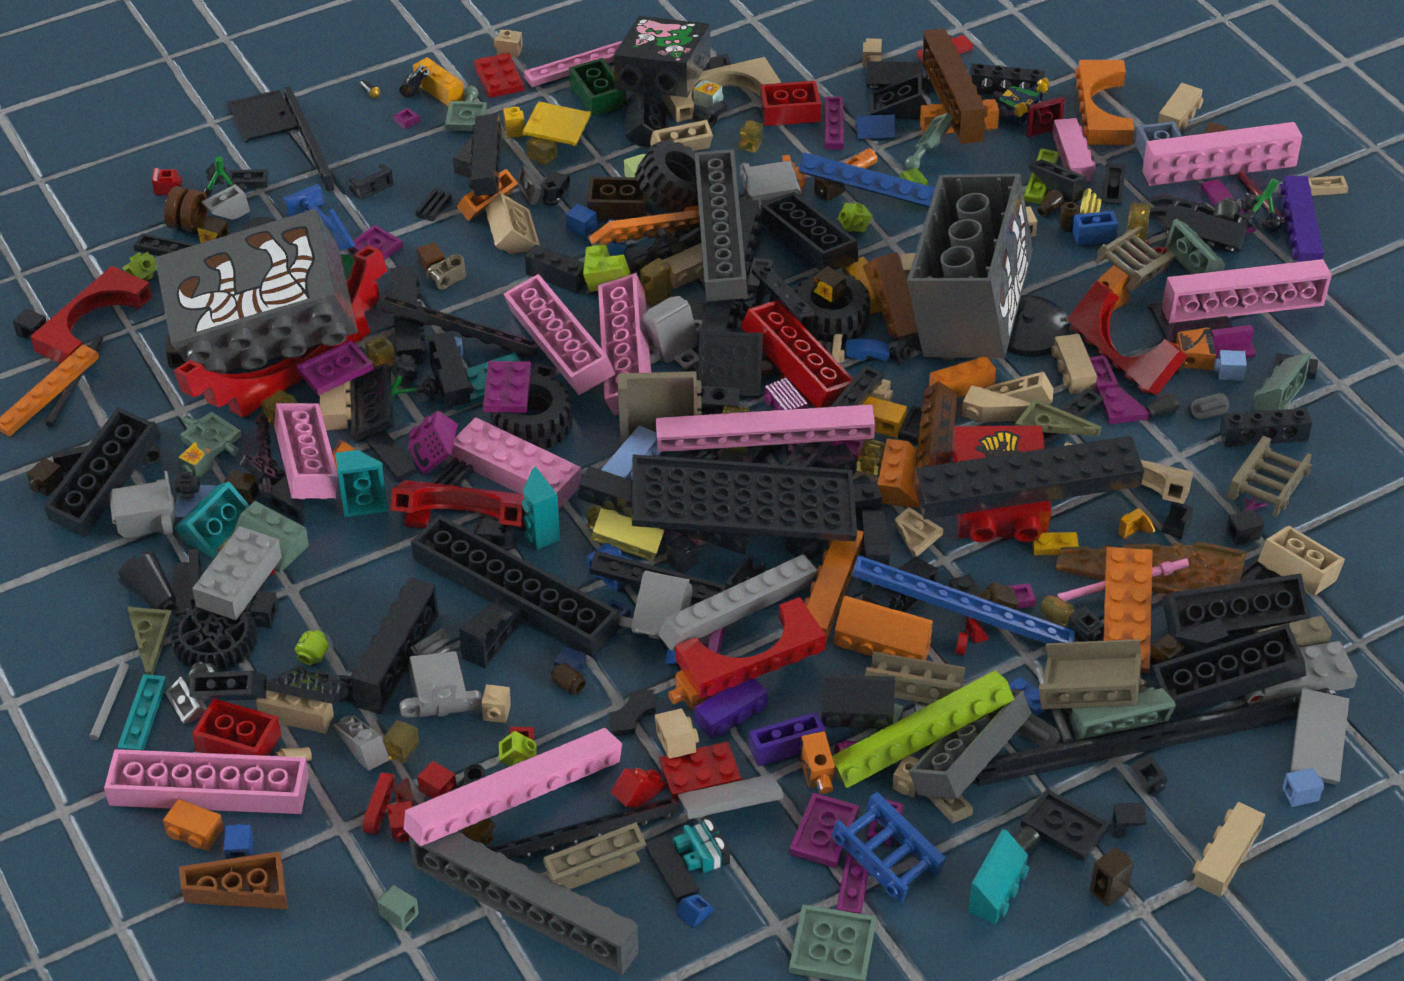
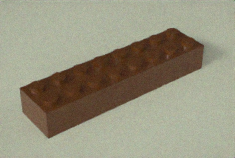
(953, 86)

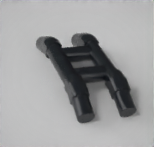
(1170, 199)

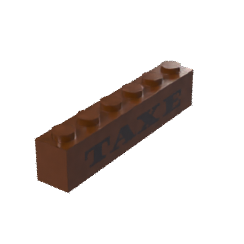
(936, 426)

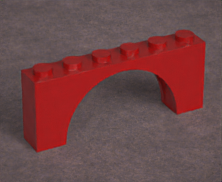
(111, 288)
(1092, 320)
(416, 496)
(714, 672)

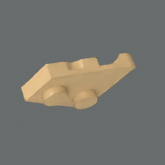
(916, 531)

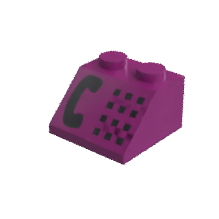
(432, 441)

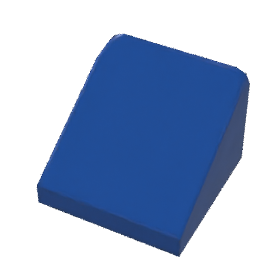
(693, 910)

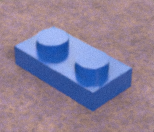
(1031, 694)

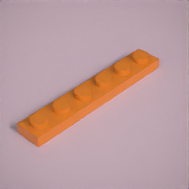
(47, 389)

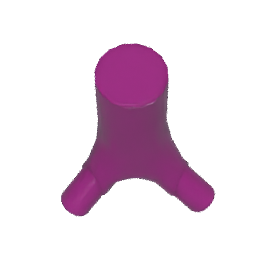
(1251, 505)

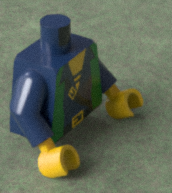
(1015, 102)

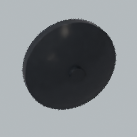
(1037, 326)

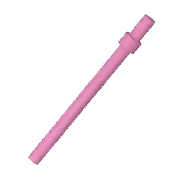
(1163, 569)

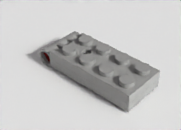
(1325, 668)

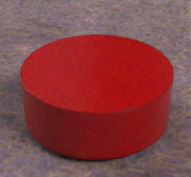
(961, 643)

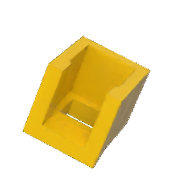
(514, 122)

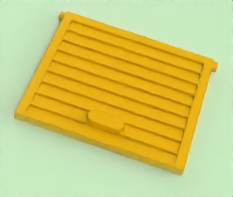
(557, 123)

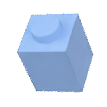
(1230, 365)

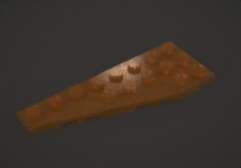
(1208, 564)

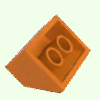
(898, 473)

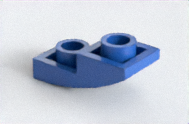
(861, 348)

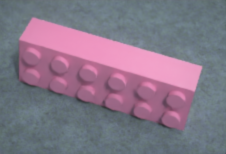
(305, 451)
(511, 459)

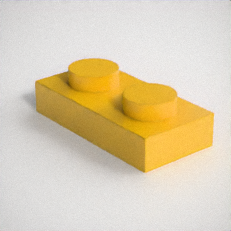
(1052, 542)

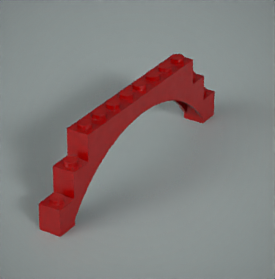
(247, 390)

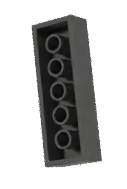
(963, 754)

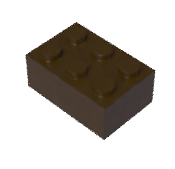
(616, 198)

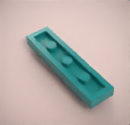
(142, 713)

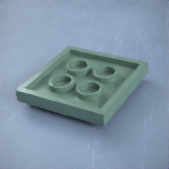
(832, 944)

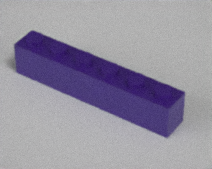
(1300, 219)

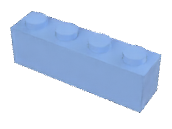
(640, 442)

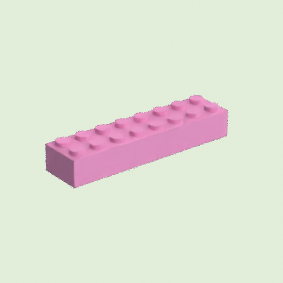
(1221, 153)
(1246, 291)
(623, 331)
(559, 334)
(207, 781)

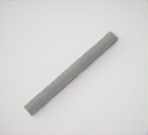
(109, 701)
(1057, 714)

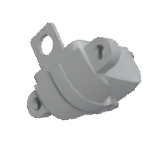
(768, 181)
(672, 332)
(143, 508)
(657, 599)
(438, 687)

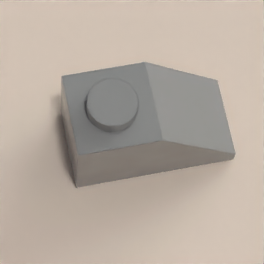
(228, 203)

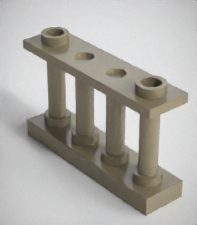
(1142, 273)
(1255, 462)
(917, 678)
(595, 857)

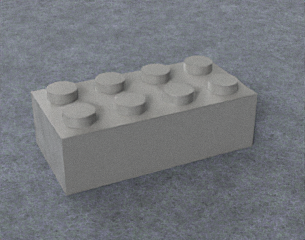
(237, 573)

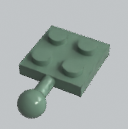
(463, 113)
(930, 139)

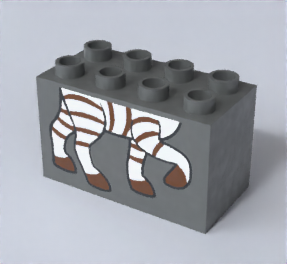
(970, 266)
(257, 294)

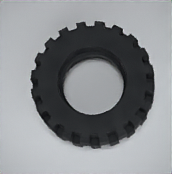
(669, 176)
(849, 320)
(544, 428)

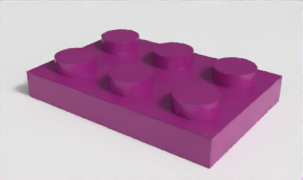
(334, 367)
(507, 386)
(814, 833)

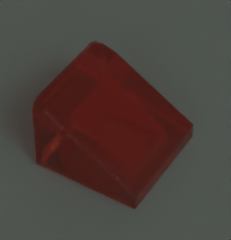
(403, 792)

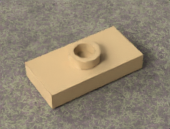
(837, 353)

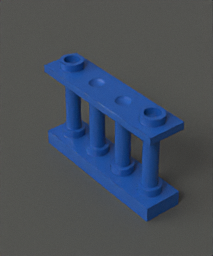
(899, 828)

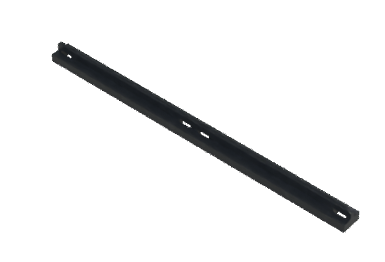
(1128, 741)

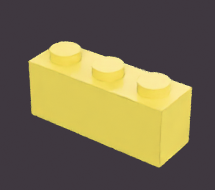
(619, 532)

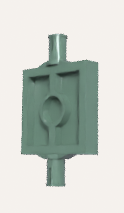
(211, 433)

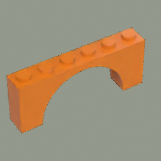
(1098, 125)

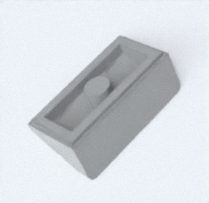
(187, 708)

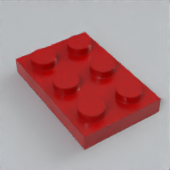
(499, 75)
(699, 770)

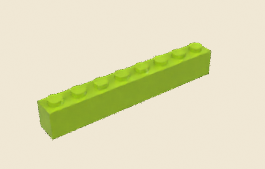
(921, 728)

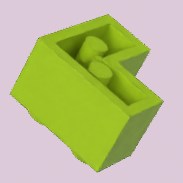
(602, 267)

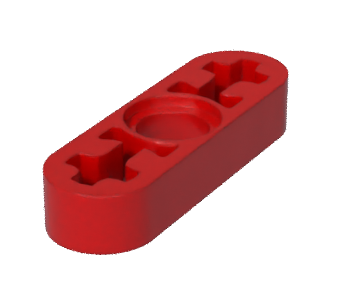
(378, 803)

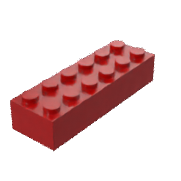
(797, 353)

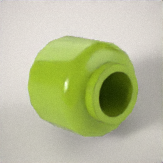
(311, 647)

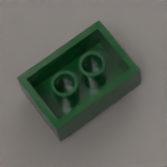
(595, 87)

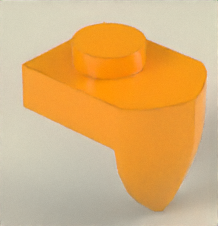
(1133, 522)

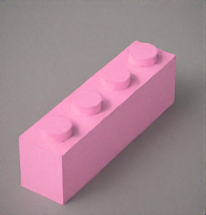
(1073, 147)

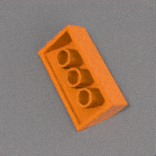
(876, 628)

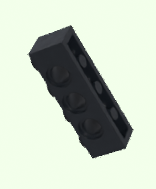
(1000, 78)
(715, 398)
(1278, 425)

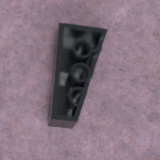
(898, 601)

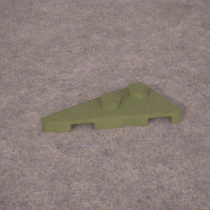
(1056, 420)
(150, 632)

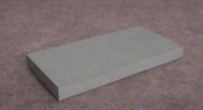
(1320, 734)
(730, 796)

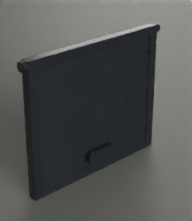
(262, 115)
(1171, 329)

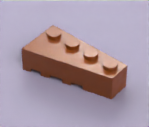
(892, 294)
(236, 882)

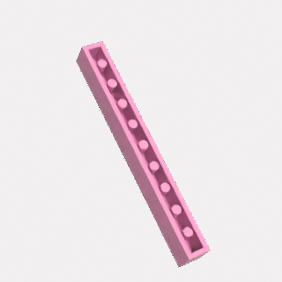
(765, 428)
(511, 786)

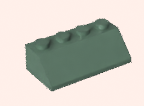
(1152, 708)

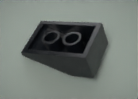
(901, 98)

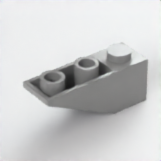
(362, 741)

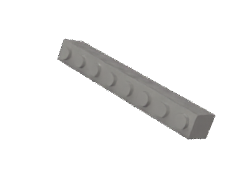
(738, 601)

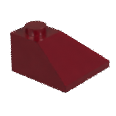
(1042, 116)

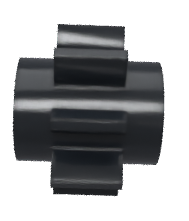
(187, 484)

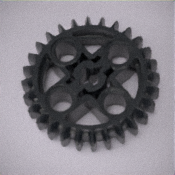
(213, 638)

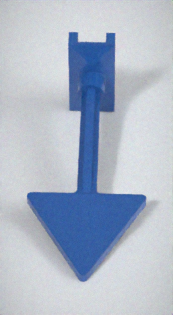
(308, 200)

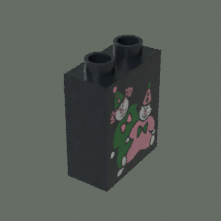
(662, 56)

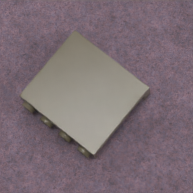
(655, 396)
(1091, 674)

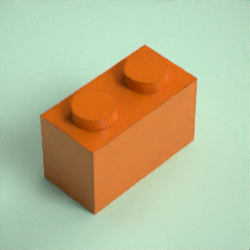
(193, 825)

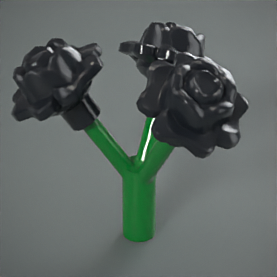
(218, 174)
(1251, 205)
(408, 370)

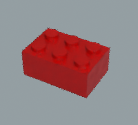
(790, 103)
(235, 730)

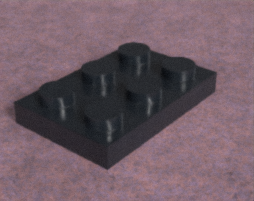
(1065, 825)

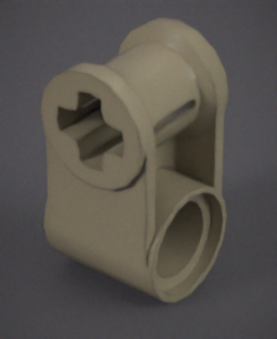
(449, 271)

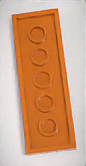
(645, 227)
(1129, 598)

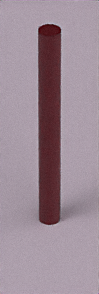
(1255, 190)

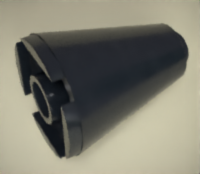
(147, 581)

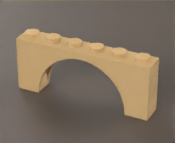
(745, 74)
(1168, 481)

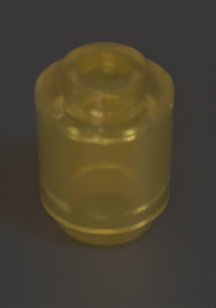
(1057, 609)

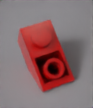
(637, 786)

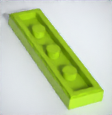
(1036, 189)

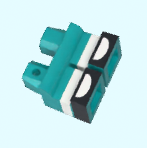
(705, 844)

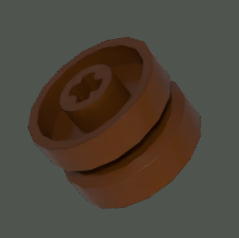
(184, 209)

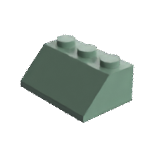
(1192, 250)
(1283, 384)
(291, 535)

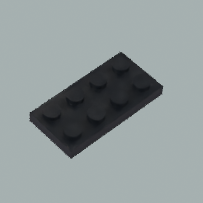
(371, 402)

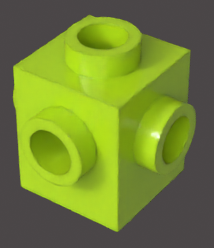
(854, 217)
(141, 266)
(516, 749)

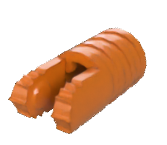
(864, 159)

